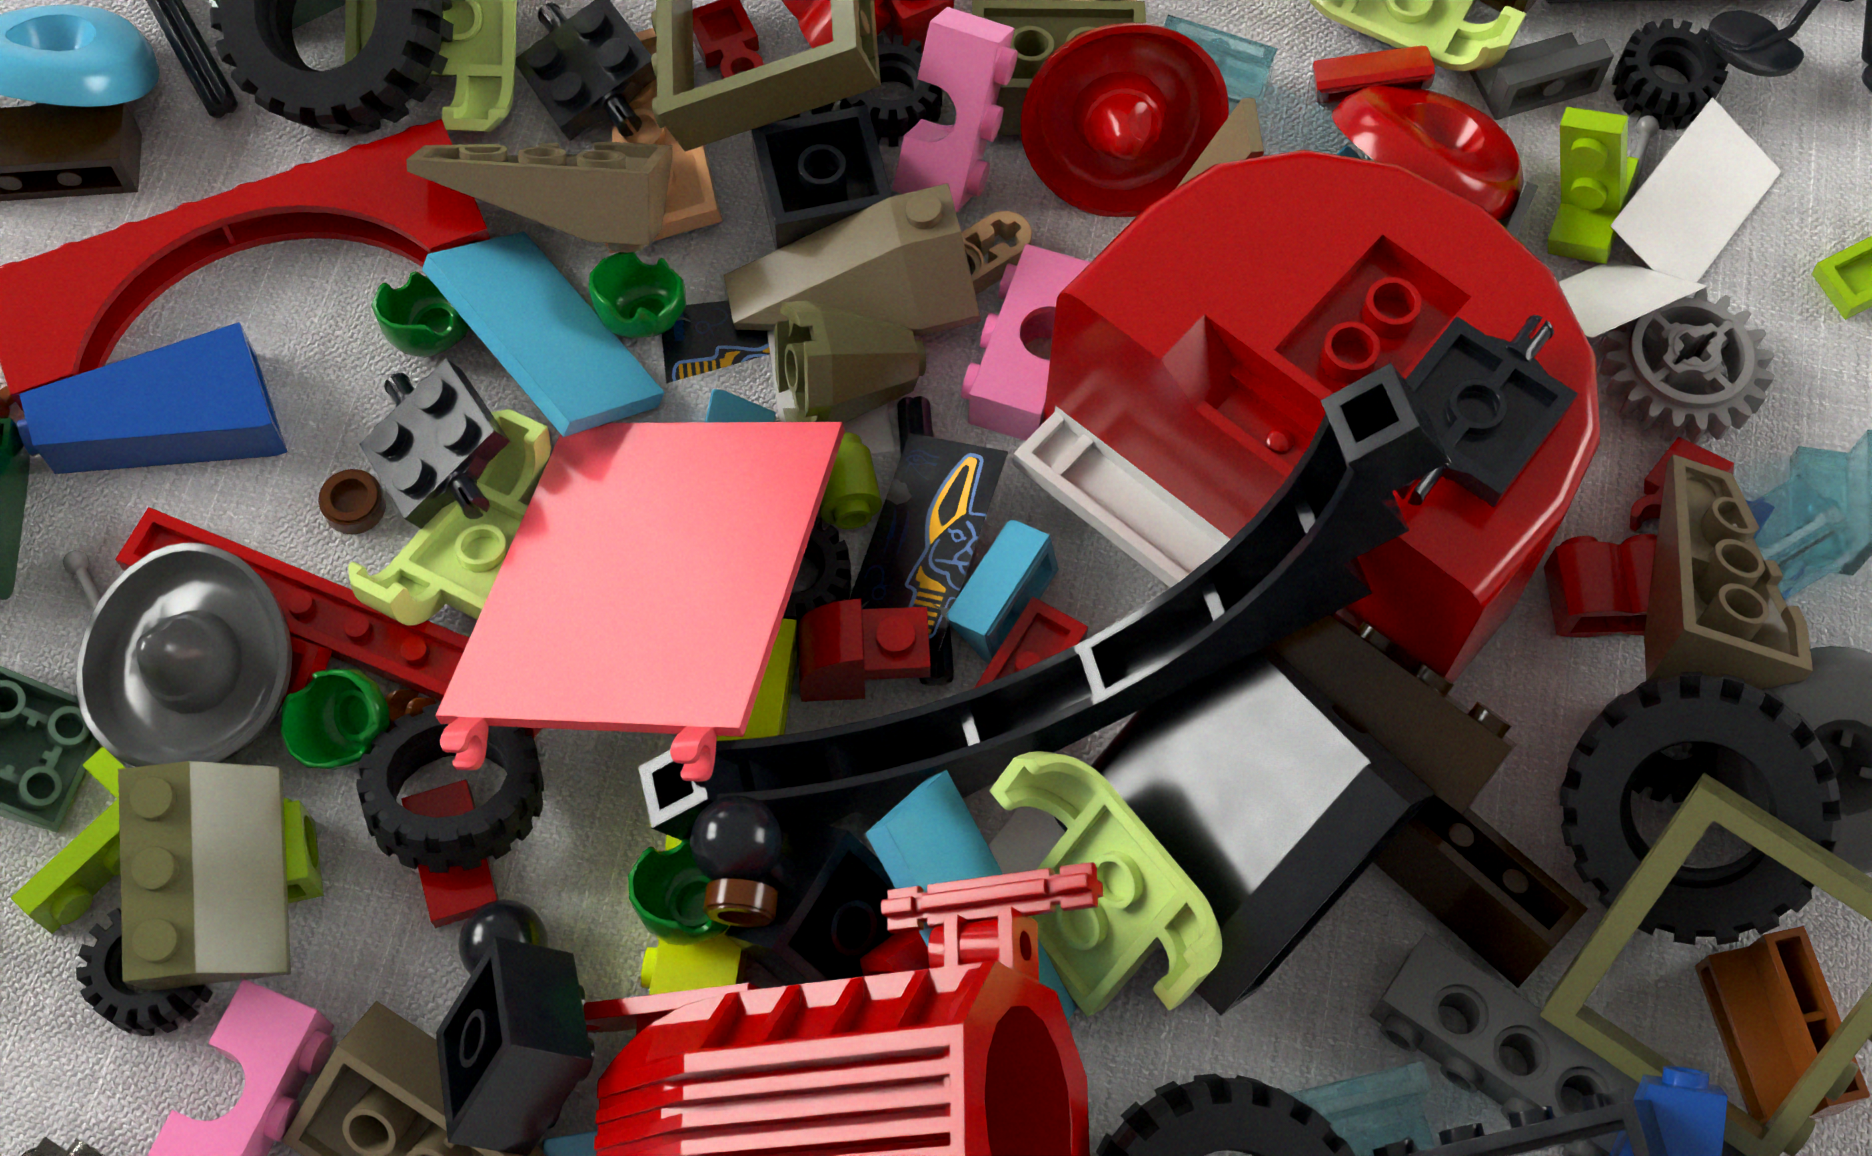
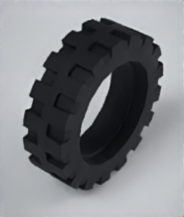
(449, 839)

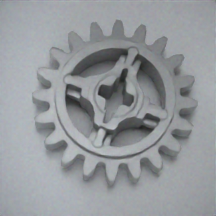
(1686, 368)

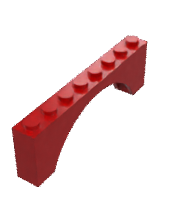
(77, 301)

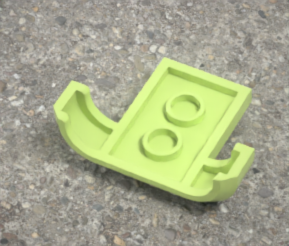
(1432, 24)
(479, 57)
(456, 556)
(1144, 888)

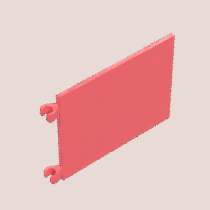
(644, 586)

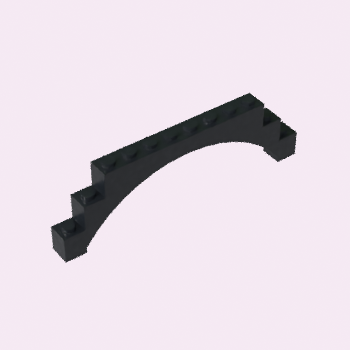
(1262, 585)

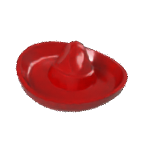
(1121, 116)
(1437, 141)

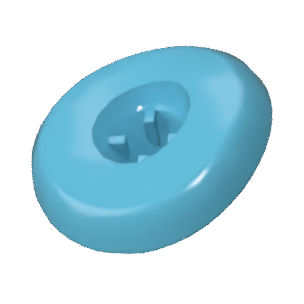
(74, 56)

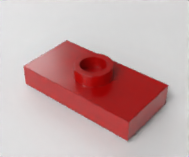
(457, 893)

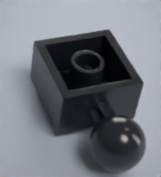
(817, 170)
(824, 884)
(513, 1033)

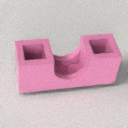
(969, 62)
(1011, 383)
(278, 1049)

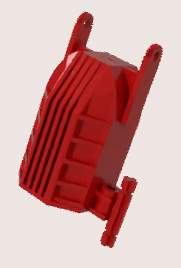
(867, 1064)

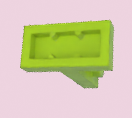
(1593, 183)
(71, 879)

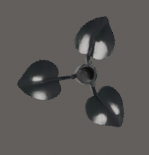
(1763, 50)

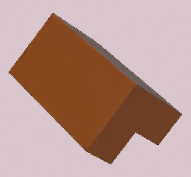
(1774, 1019)

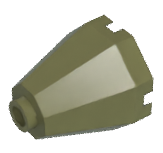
(842, 362)

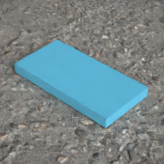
(543, 332)
(937, 841)

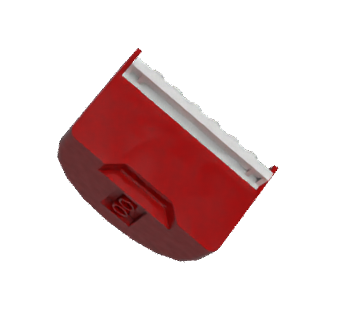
(1243, 301)

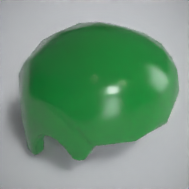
(636, 296)
(418, 317)
(334, 719)
(670, 896)

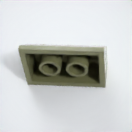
(1042, 29)
(202, 874)

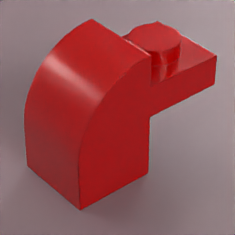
(849, 644)

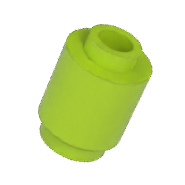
(852, 488)

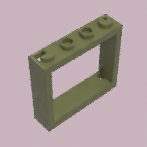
(763, 93)
(1830, 1070)

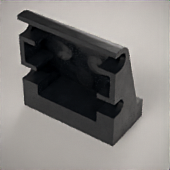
(1260, 806)

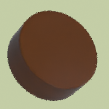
(352, 501)
(740, 902)

